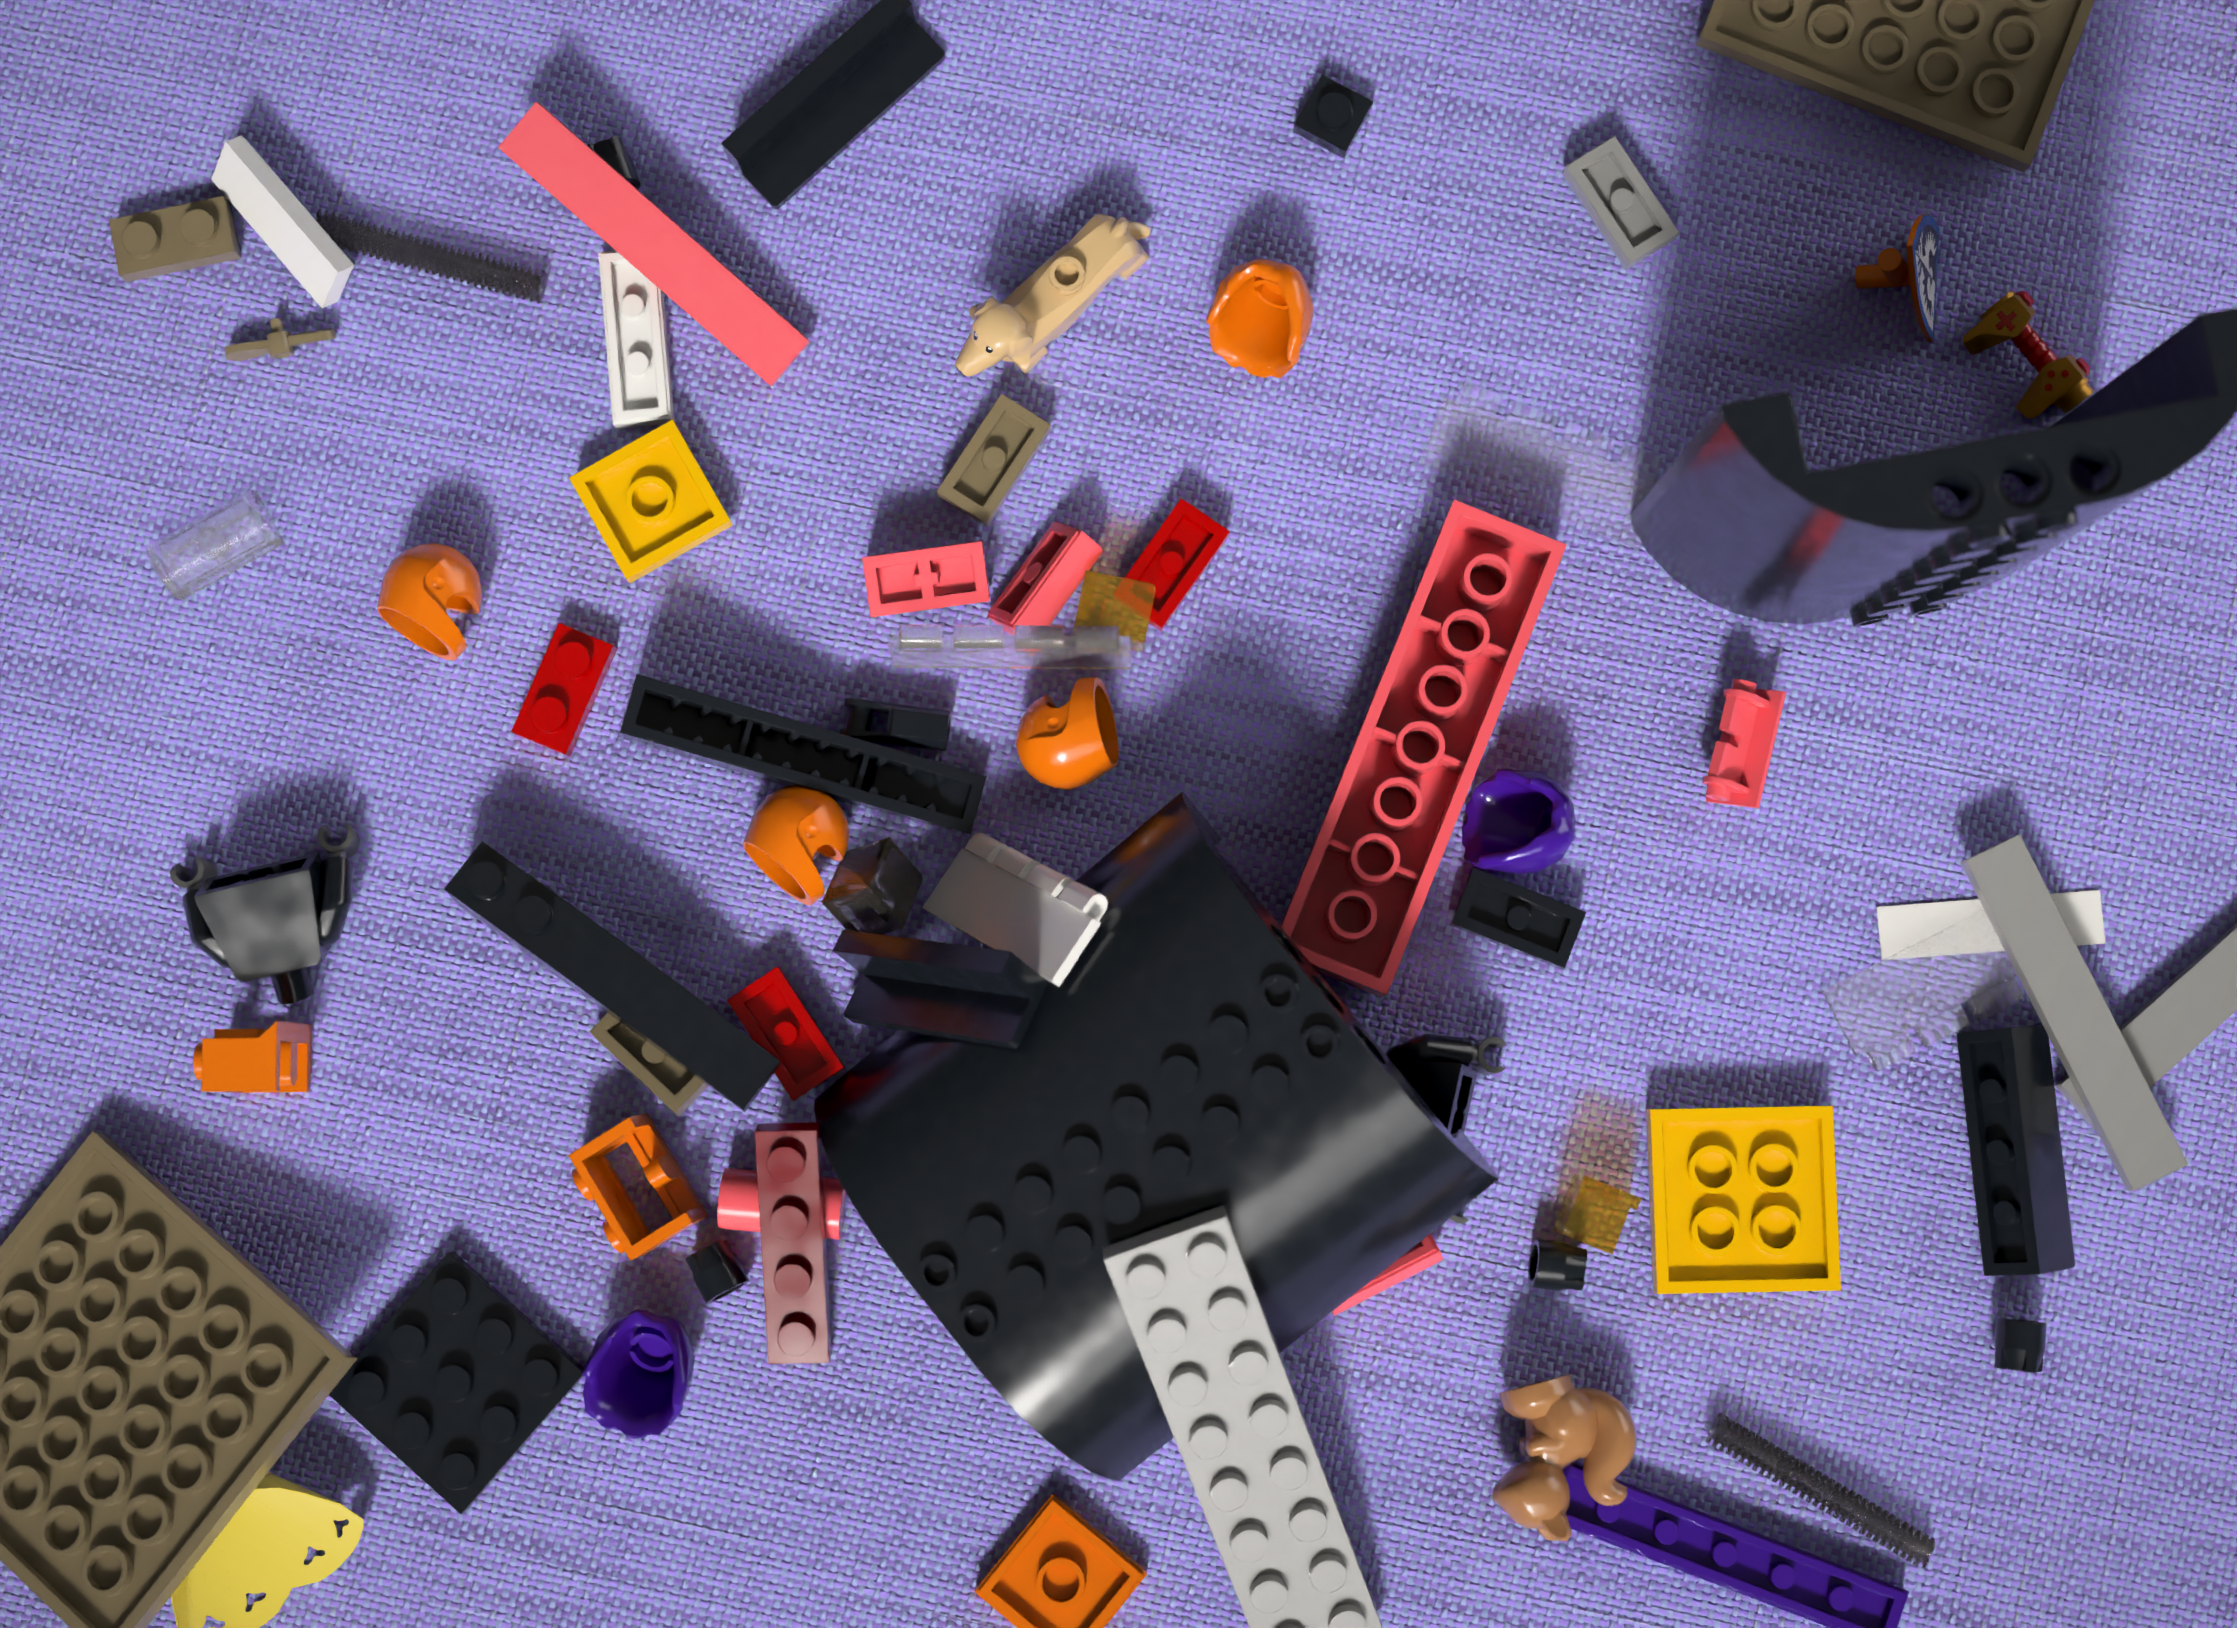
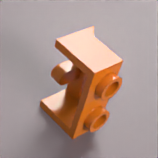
(255, 1059)
(600, 1183)

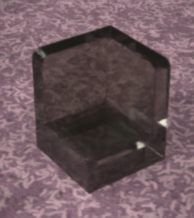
(873, 888)

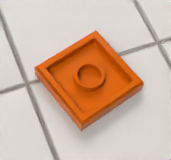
(1060, 1573)

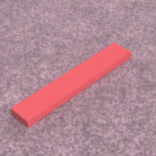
(654, 243)

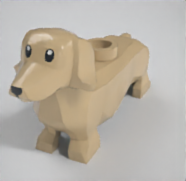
(1052, 296)

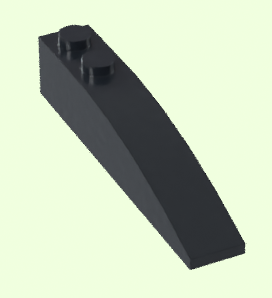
(799, 754)
(611, 975)

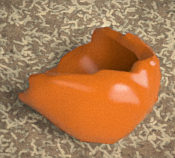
(1261, 317)

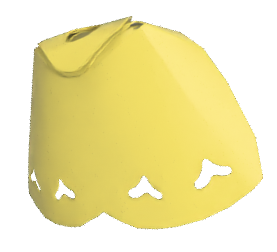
(265, 1553)

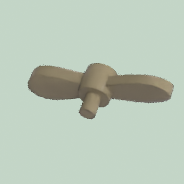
(278, 343)

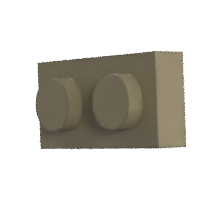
(175, 239)
(994, 460)
(653, 1068)

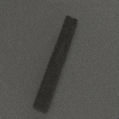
(433, 258)
(1822, 1490)

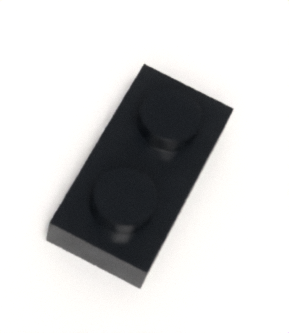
(1517, 918)

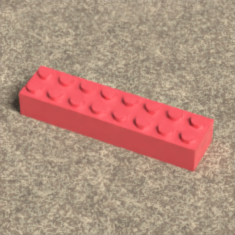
(1419, 746)

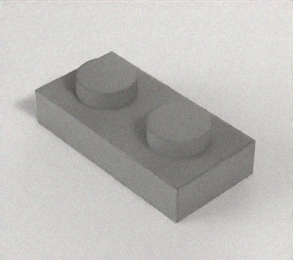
(1620, 202)

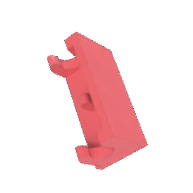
(926, 578)

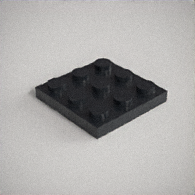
(457, 1382)

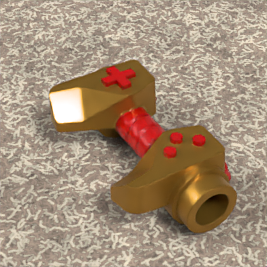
(2059, 380)

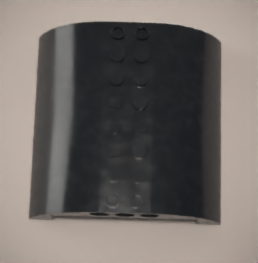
(1865, 539)
(1156, 1083)

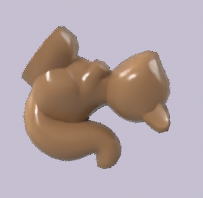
(1560, 1429)

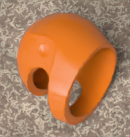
(421, 588)
(1070, 742)
(787, 834)

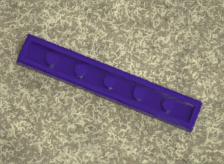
(1735, 1557)

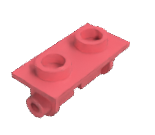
(1745, 745)

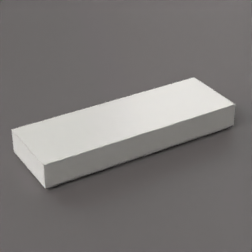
(282, 221)
(635, 345)

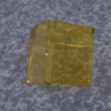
(1116, 602)
(1594, 1213)

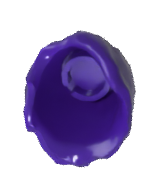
(1518, 822)
(639, 1374)

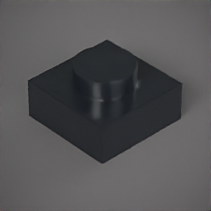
(1333, 116)

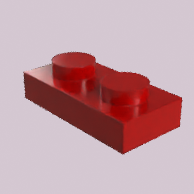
(1177, 558)
(564, 690)
(788, 1031)

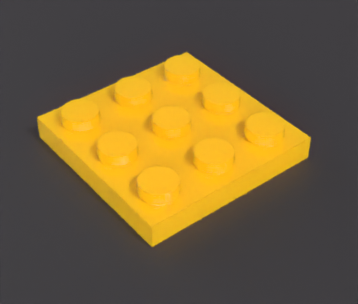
(1743, 1199)

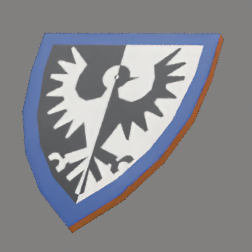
(1918, 273)

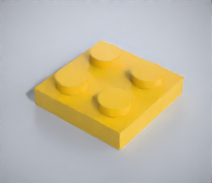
(650, 501)

